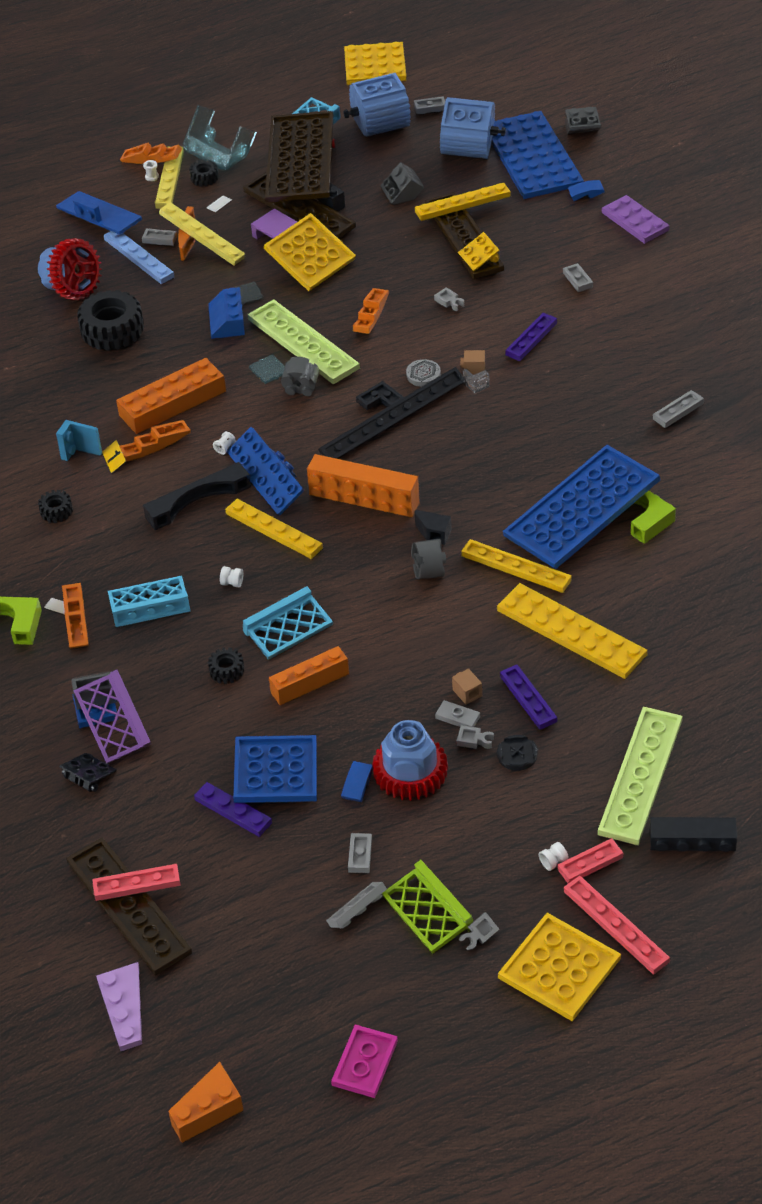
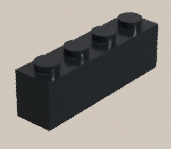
(693, 833)

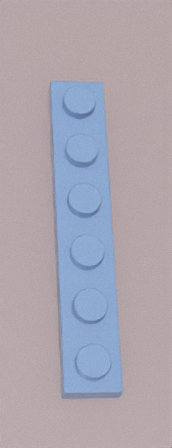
(139, 256)

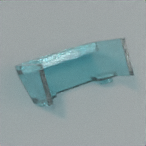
(200, 141)

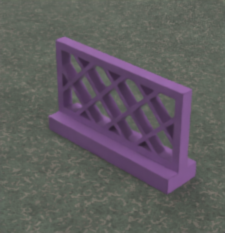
(128, 708)

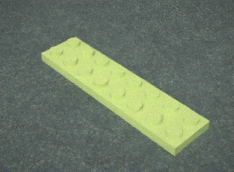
(303, 341)
(640, 776)

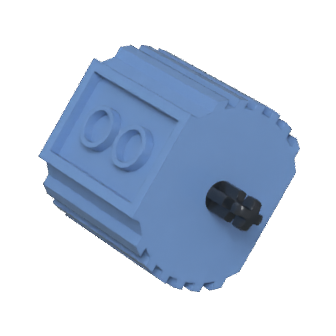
(379, 105)
(468, 128)

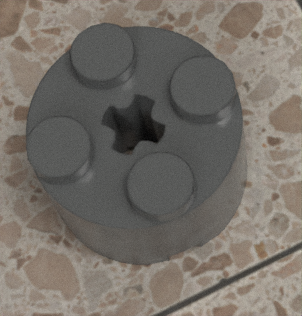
(299, 376)
(428, 559)

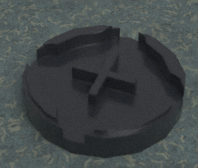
(517, 752)

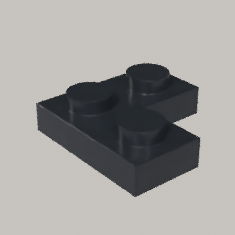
(378, 394)

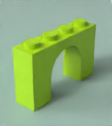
(654, 520)
(26, 617)

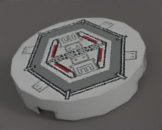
(422, 372)

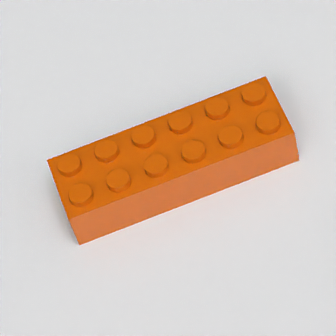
(171, 395)
(363, 485)

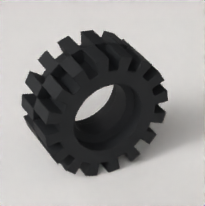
(203, 172)
(57, 513)
(223, 657)

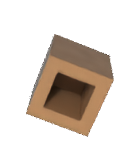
(473, 361)
(467, 686)

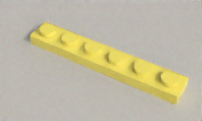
(168, 181)
(202, 233)

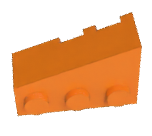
(206, 1104)

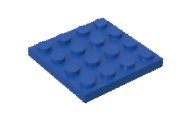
(275, 769)

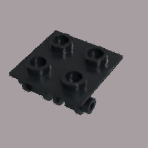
(86, 771)

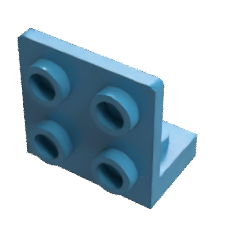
(77, 436)

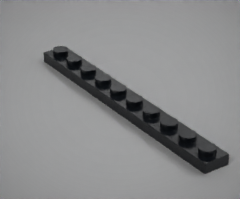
(392, 414)

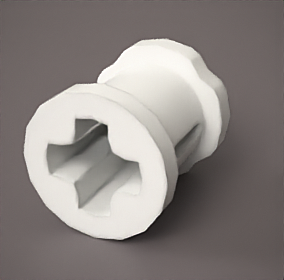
(151, 171)
(224, 443)

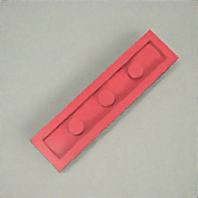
(136, 882)

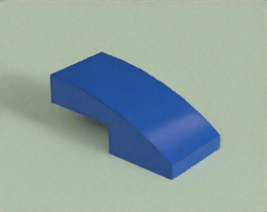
(585, 188)
(356, 781)

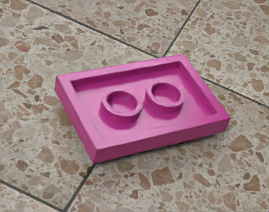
(364, 1061)

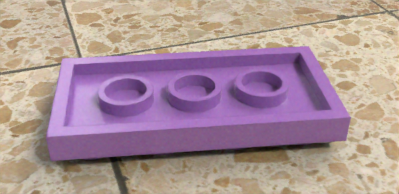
(635, 219)

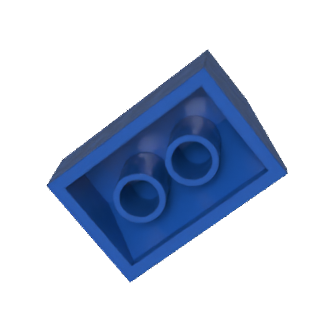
(226, 314)

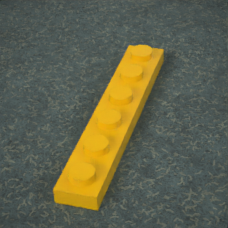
(462, 201)
(274, 528)
(516, 566)

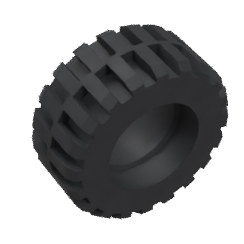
(110, 320)

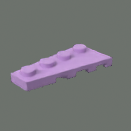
(122, 999)

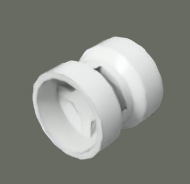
(231, 576)
(553, 856)

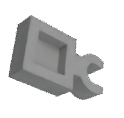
(449, 298)
(472, 736)
(481, 930)

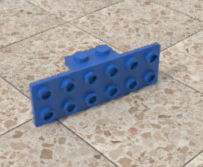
(99, 212)
(267, 470)

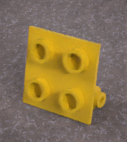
(479, 252)

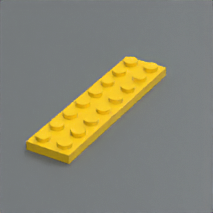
(572, 630)

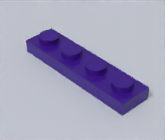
(531, 337)
(528, 697)
(236, 812)

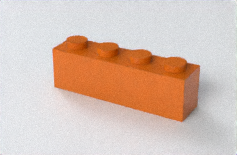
(309, 675)

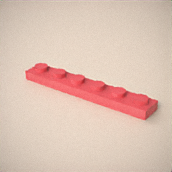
(617, 925)

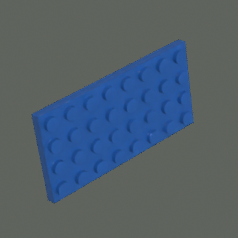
(534, 155)
(581, 506)

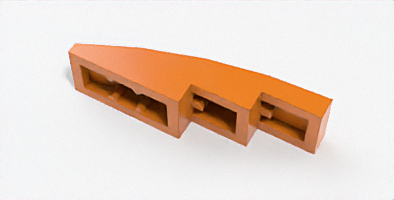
(146, 152)
(185, 240)
(371, 310)
(159, 438)
(75, 615)

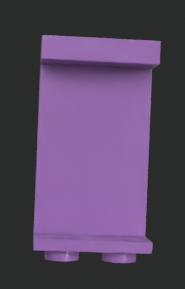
(271, 224)

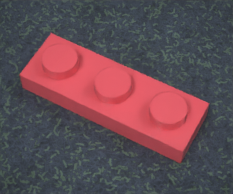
(590, 860)

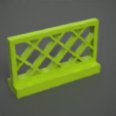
(441, 894)

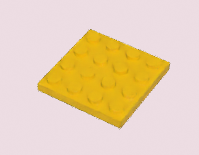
(373, 61)
(309, 252)
(559, 966)

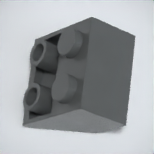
(582, 120)
(402, 185)
(87, 695)

